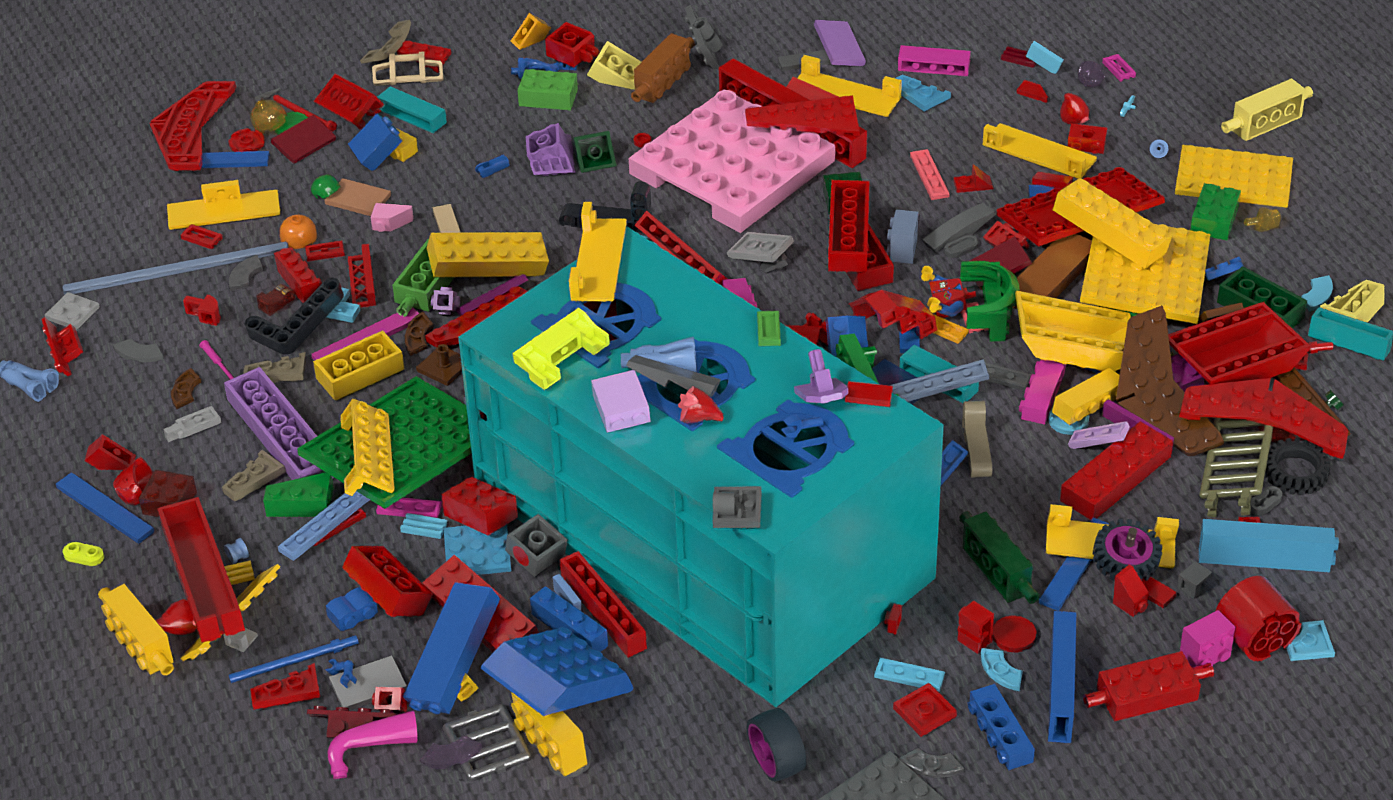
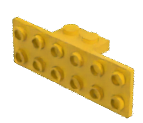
(222, 204)
(243, 600)

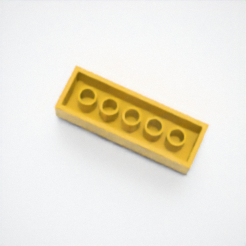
(1112, 223)
(487, 254)

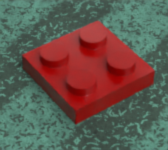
(925, 709)

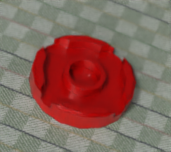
(241, 143)
(1014, 633)

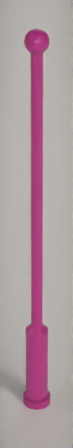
(214, 357)

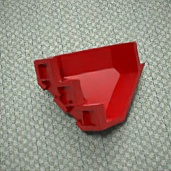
(896, 308)

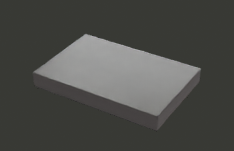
(760, 247)
(369, 676)

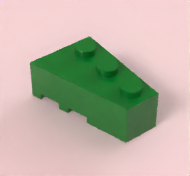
(299, 496)

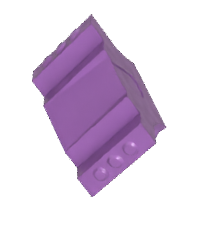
(550, 151)

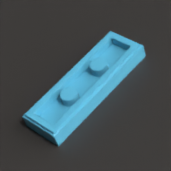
(908, 674)

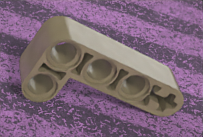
(976, 437)

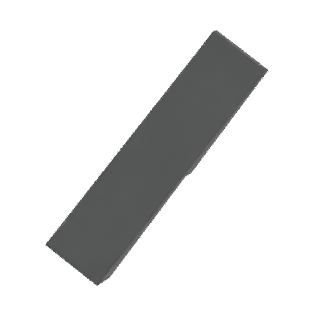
(665, 373)

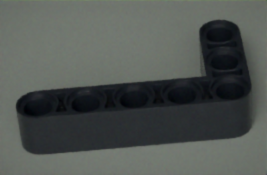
(639, 201)
(300, 324)

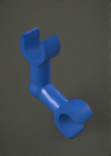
(347, 666)

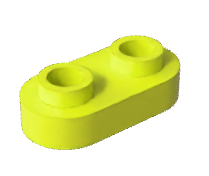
(83, 554)

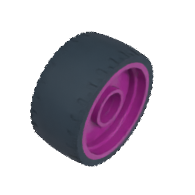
(776, 744)

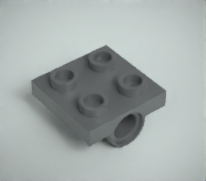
(737, 507)

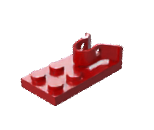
(347, 100)

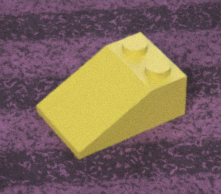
(614, 67)

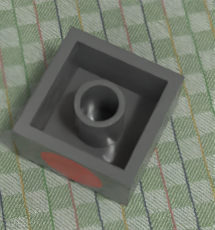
(536, 545)

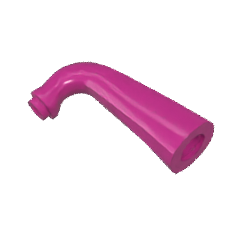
(389, 730)

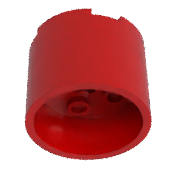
(1260, 617)

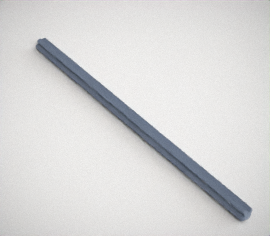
(171, 269)

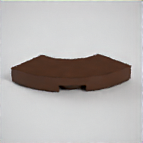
(416, 332)
(182, 390)

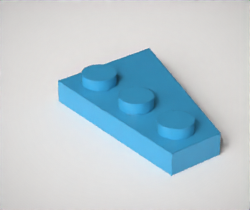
(921, 95)

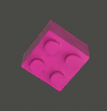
(1208, 640)

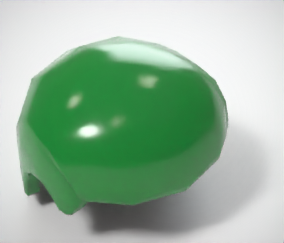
(324, 186)

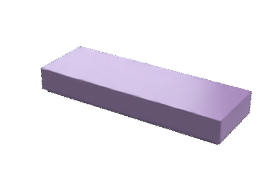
(1099, 435)

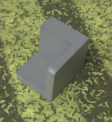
(241, 640)

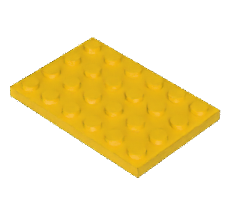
(1260, 177)

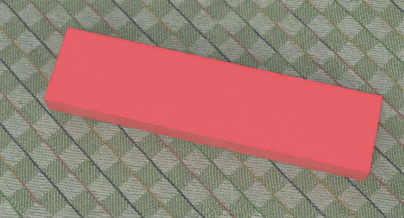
(929, 174)

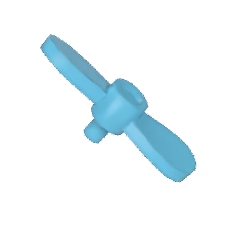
(1127, 106)

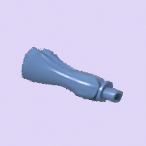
(677, 353)
(30, 380)

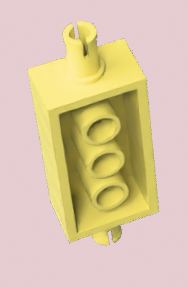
(1268, 109)

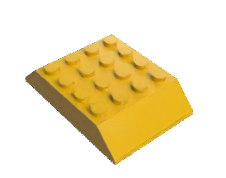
(1072, 331)

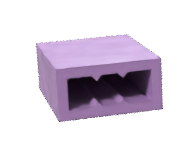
(620, 401)

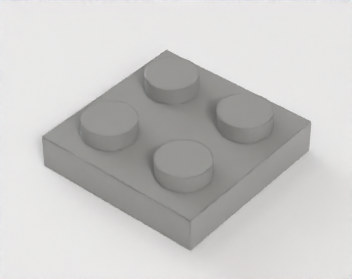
(72, 310)

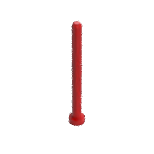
(331, 125)

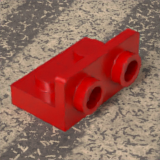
(1002, 232)

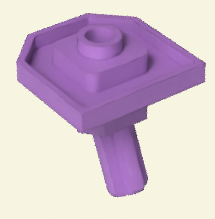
(821, 386)

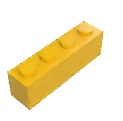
(1086, 397)

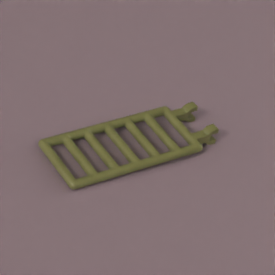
(1246, 493)

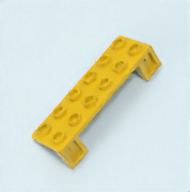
(865, 97)
(1038, 150)
(598, 258)
(370, 446)
(1078, 538)

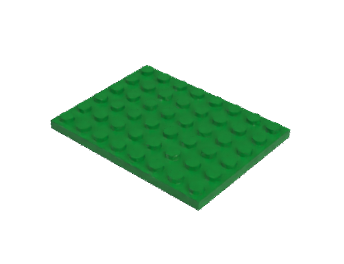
(425, 433)

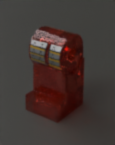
(275, 299)

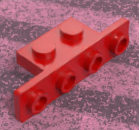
(63, 344)

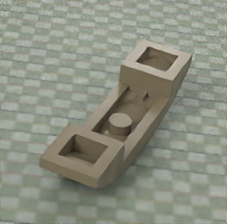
(398, 33)

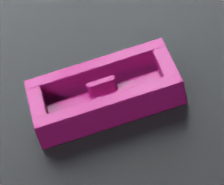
(1116, 68)

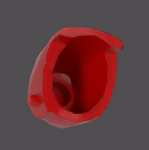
(132, 481)

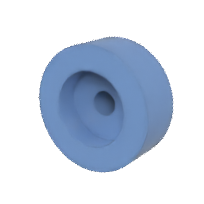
(1162, 151)

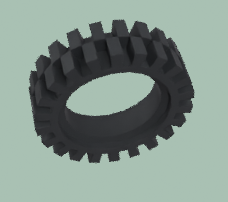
(1302, 450)

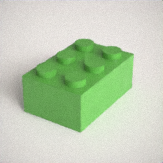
(547, 89)

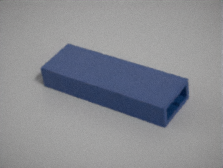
(451, 648)
(1062, 677)

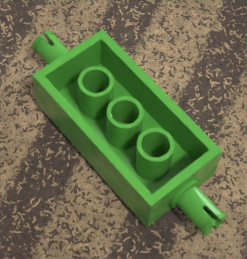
(417, 284)

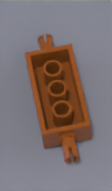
(662, 68)

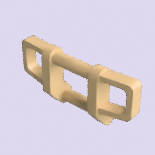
(409, 78)

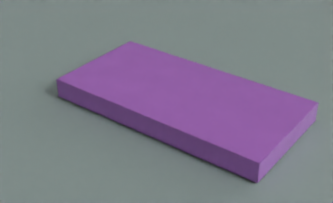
(839, 43)

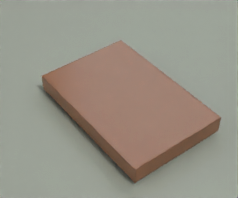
(357, 197)

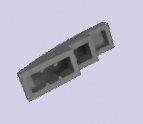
(962, 224)

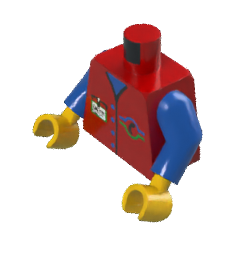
(947, 294)

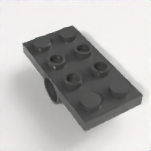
(704, 36)

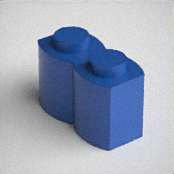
(351, 609)

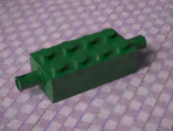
(998, 557)

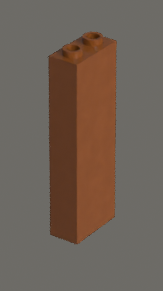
(1056, 267)

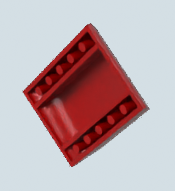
(1241, 346)

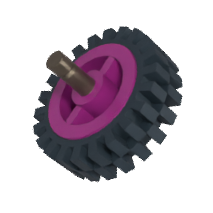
(1125, 545)

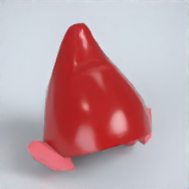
(1074, 109)
(698, 407)
(177, 619)

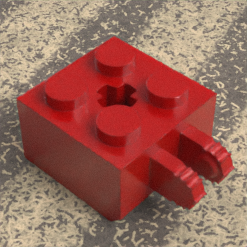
(571, 45)

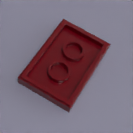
(303, 139)
(1009, 254)

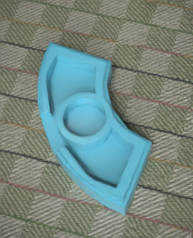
(1320, 292)
(999, 670)

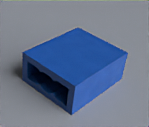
(375, 142)

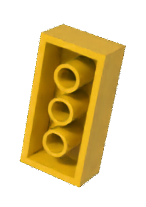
(358, 365)
(553, 735)

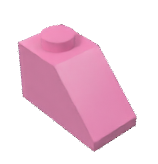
(390, 216)

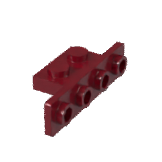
(343, 719)

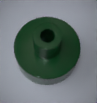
(1333, 400)

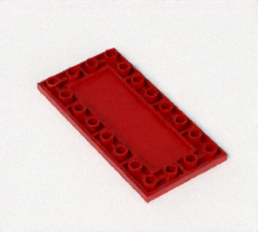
(1042, 225)

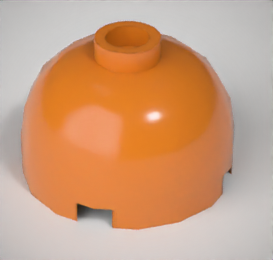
(298, 231)

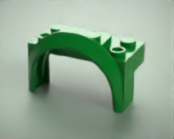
(996, 308)
(860, 358)

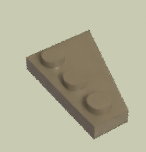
(283, 370)
(256, 474)

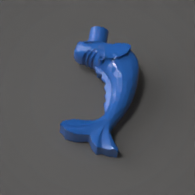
(528, 63)

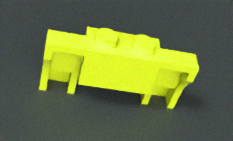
(556, 344)

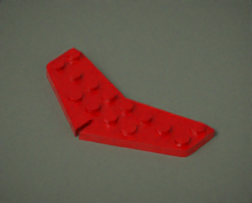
(180, 126)
(1276, 408)

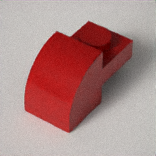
(206, 309)

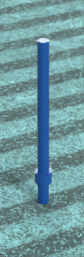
(334, 646)

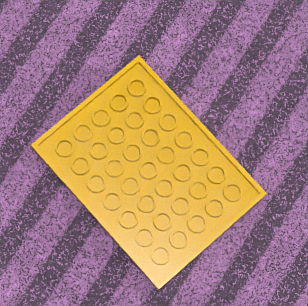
(1170, 281)

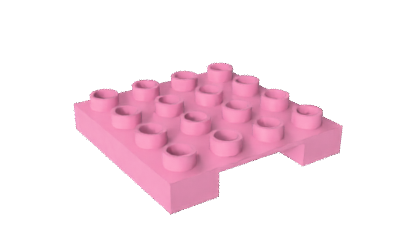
(732, 164)

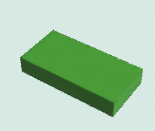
(768, 328)

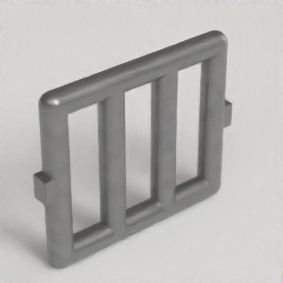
(508, 724)

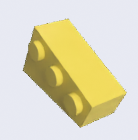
(1360, 301)

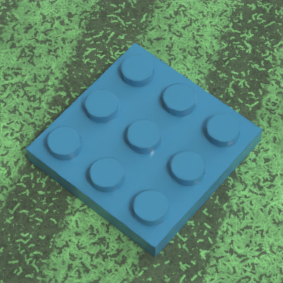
(477, 550)

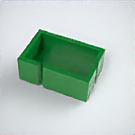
(1215, 211)

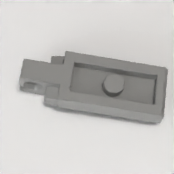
(192, 424)

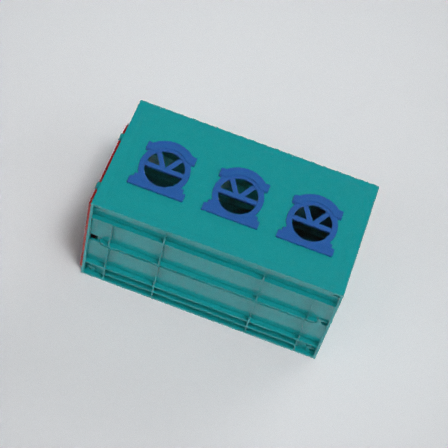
(841, 503)

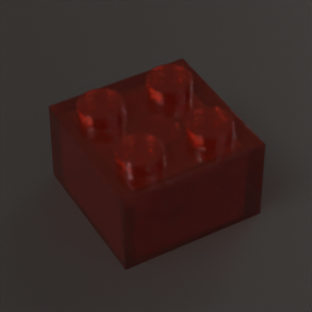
(166, 489)

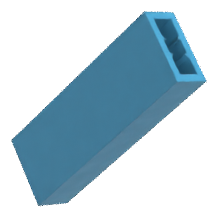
(1267, 545)

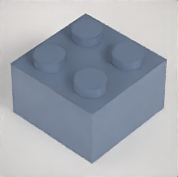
(903, 236)

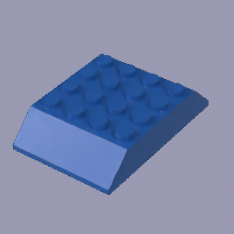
(555, 671)

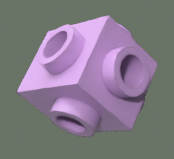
(439, 297)

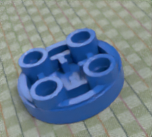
(1223, 268)

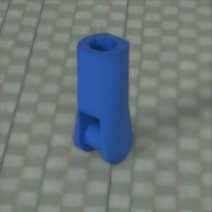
(492, 166)

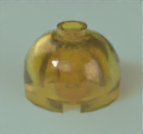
(267, 115)

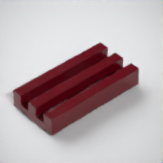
(1017, 56)

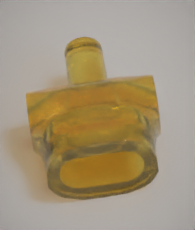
(1264, 220)

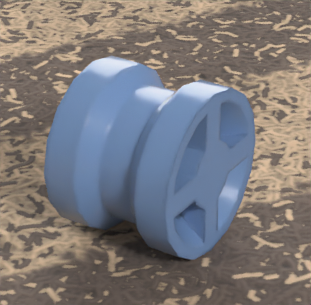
(236, 551)

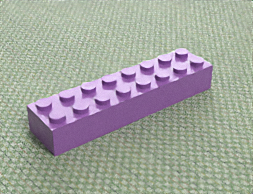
(272, 420)

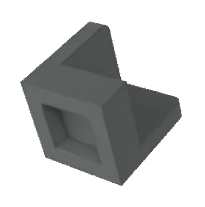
(1192, 578)

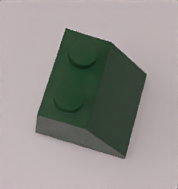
(593, 151)

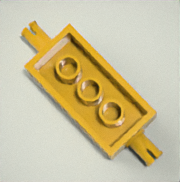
(137, 630)

